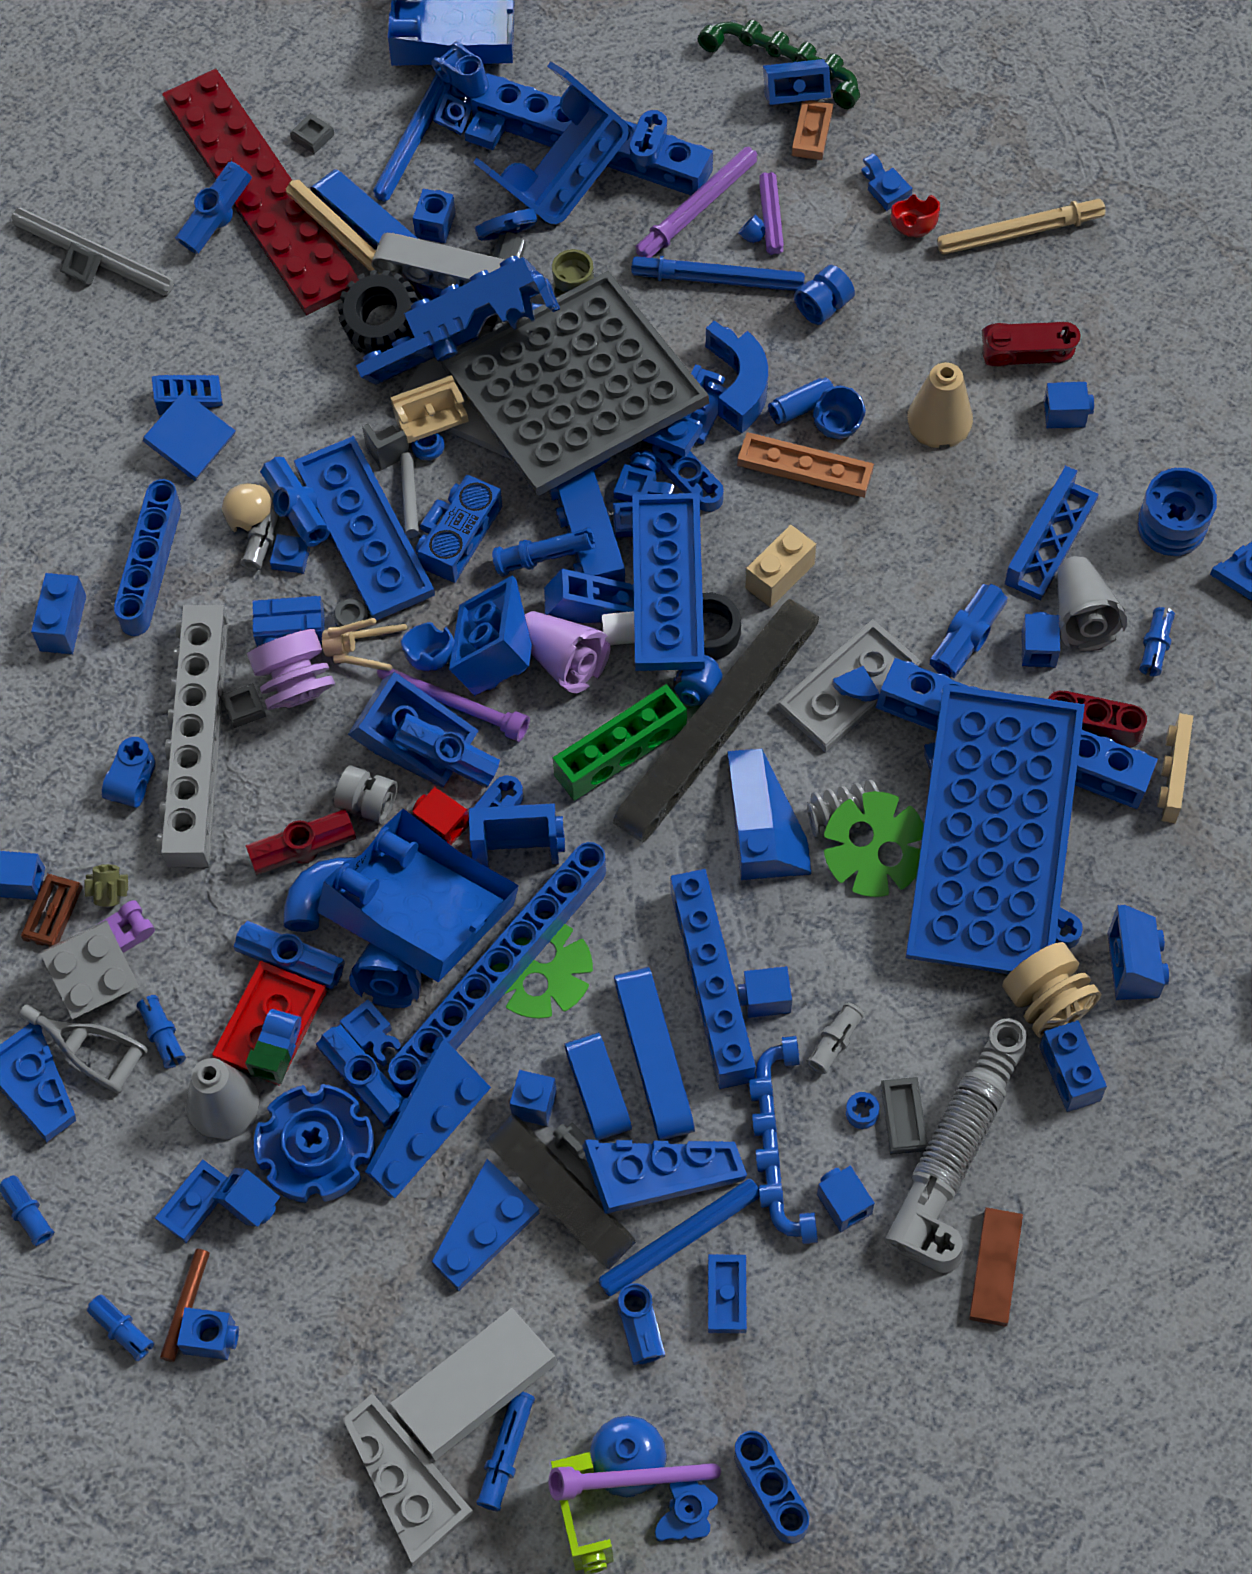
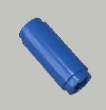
(798, 401)

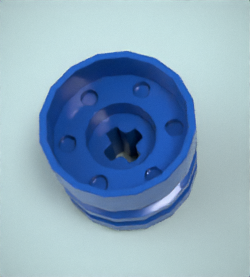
(1177, 511)

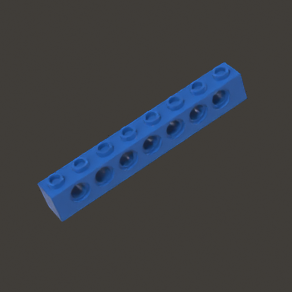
(540, 119)
(1092, 773)

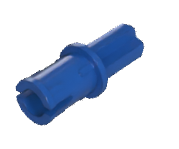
(25, 1210)
(119, 1327)

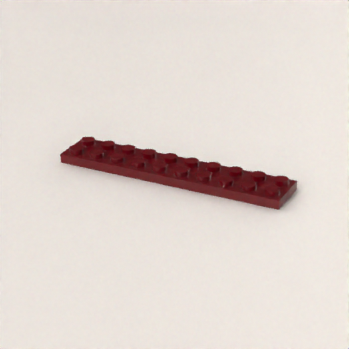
(286, 233)

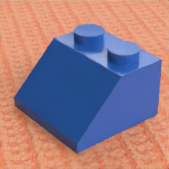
(1136, 955)

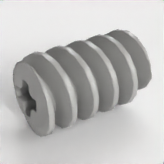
(821, 810)

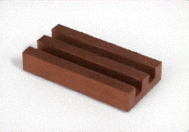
(41, 938)

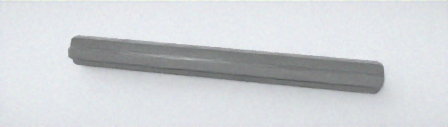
(110, 260)

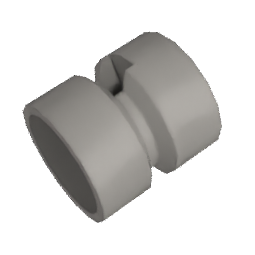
(369, 795)

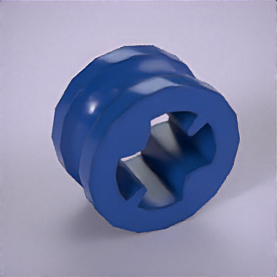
(856, 1120)

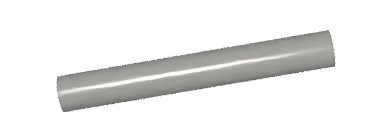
(409, 495)

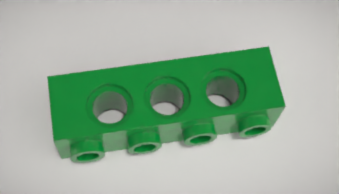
(619, 742)

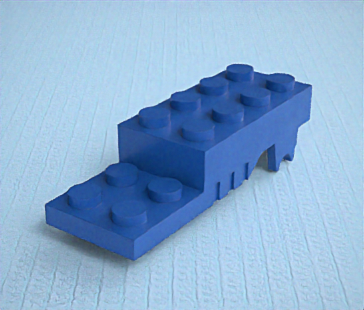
(459, 317)

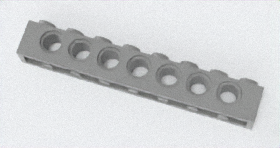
(193, 846)

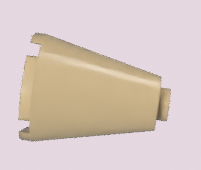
(941, 408)

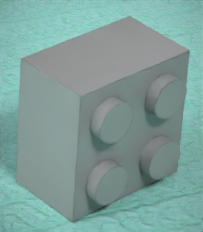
(89, 969)

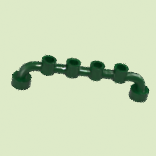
(712, 38)

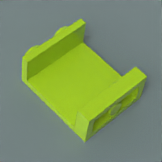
(590, 1557)

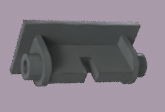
(569, 1149)

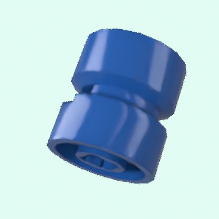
(824, 294)

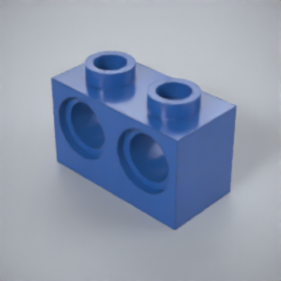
(1072, 1066)

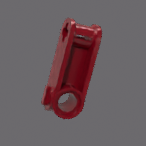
(1029, 343)

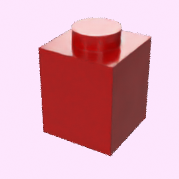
(441, 815)

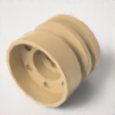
(1050, 988)

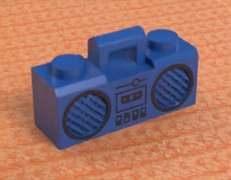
(461, 529)

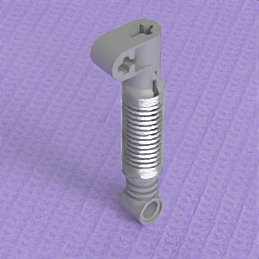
(938, 1177)

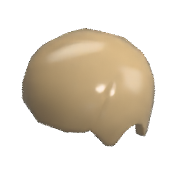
(246, 506)

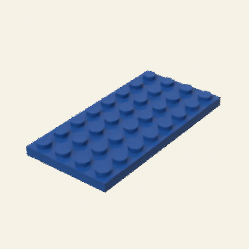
(994, 829)

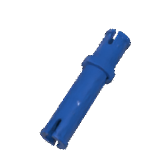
(500, 1466)

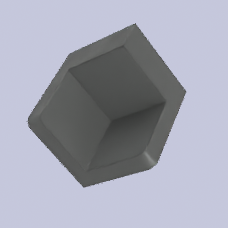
(385, 445)

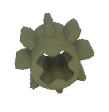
(106, 885)

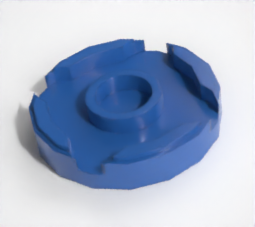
(509, 222)

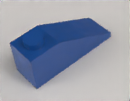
(586, 597)

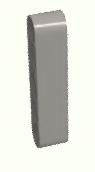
(429, 262)

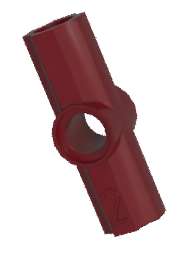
(321, 836)

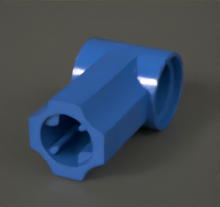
(641, 1326)

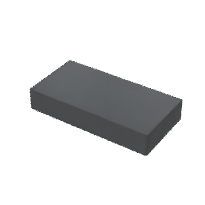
(904, 1115)

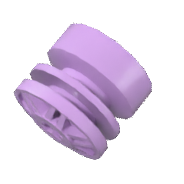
(291, 669)

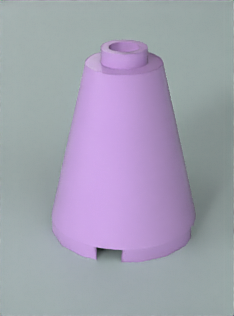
(567, 650)

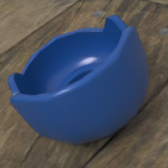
(839, 412)
(427, 647)

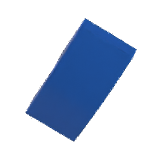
(452, 109)

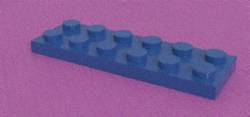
(365, 529)
(667, 582)

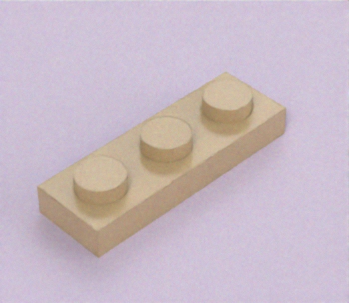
(1175, 768)

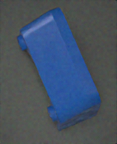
(574, 158)

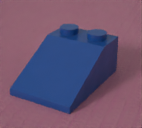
(491, 638)
(383, 715)

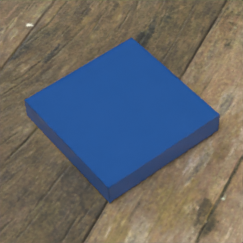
(189, 436)

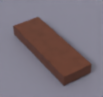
(996, 1267)

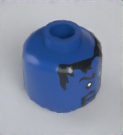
(696, 685)

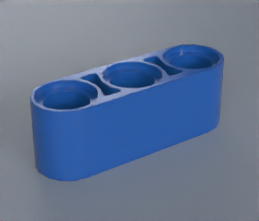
(598, 1086)
(771, 1468)

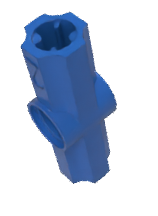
(213, 207)
(295, 501)
(968, 630)
(426, 742)
(270, 946)
(348, 1060)

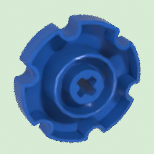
(322, 1168)

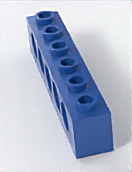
(712, 979)

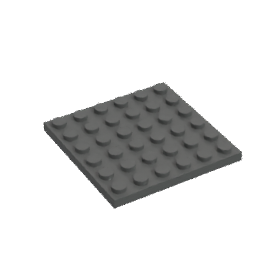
(575, 383)

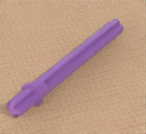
(662, 234)

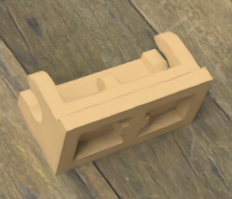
(429, 409)

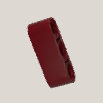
(1112, 717)

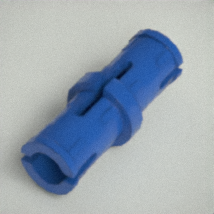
(1157, 641)
(161, 1031)

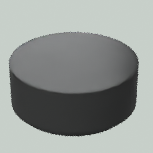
(349, 612)

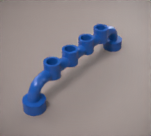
(768, 1158)

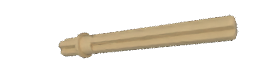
(332, 223)
(1021, 226)

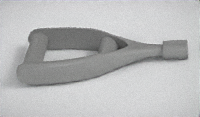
(76, 1038)

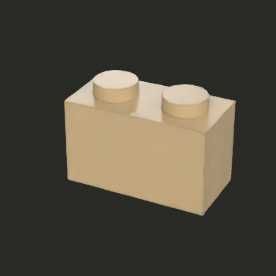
(780, 566)

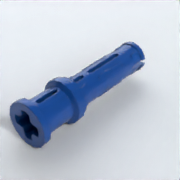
(530, 553)

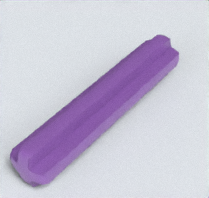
(771, 213)

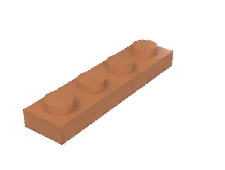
(805, 464)

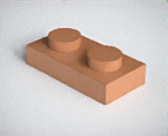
(812, 130)

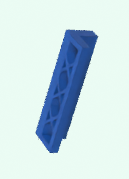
(1041, 527)

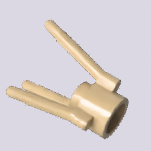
(341, 641)

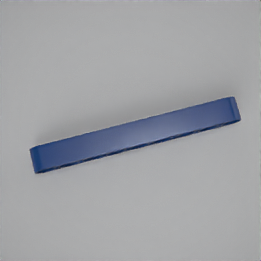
(503, 951)

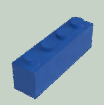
(584, 508)

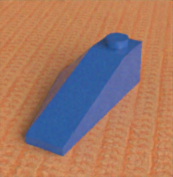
(765, 824)

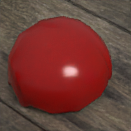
(915, 216)

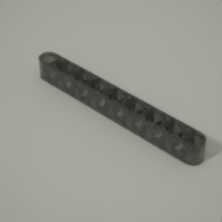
(715, 721)

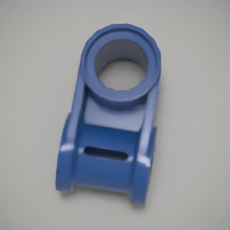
(462, 70)
(129, 778)

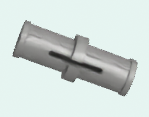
(260, 539)
(835, 1038)

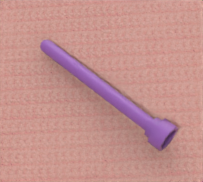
(512, 724)
(567, 1482)

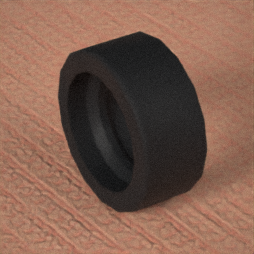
(725, 607)

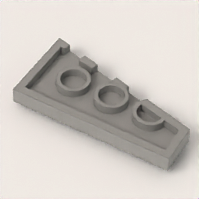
(410, 1486)

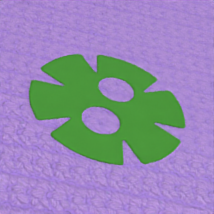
(848, 858)
(561, 984)

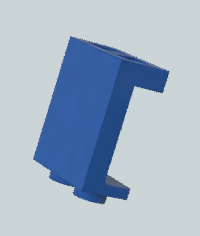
(515, 828)

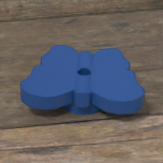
(678, 1522)

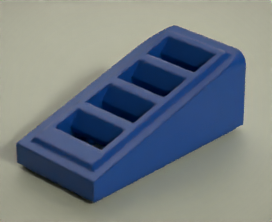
(174, 383)

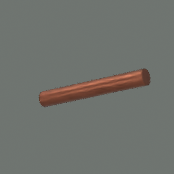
(186, 1300)

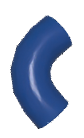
(305, 893)

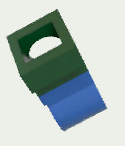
(274, 1046)

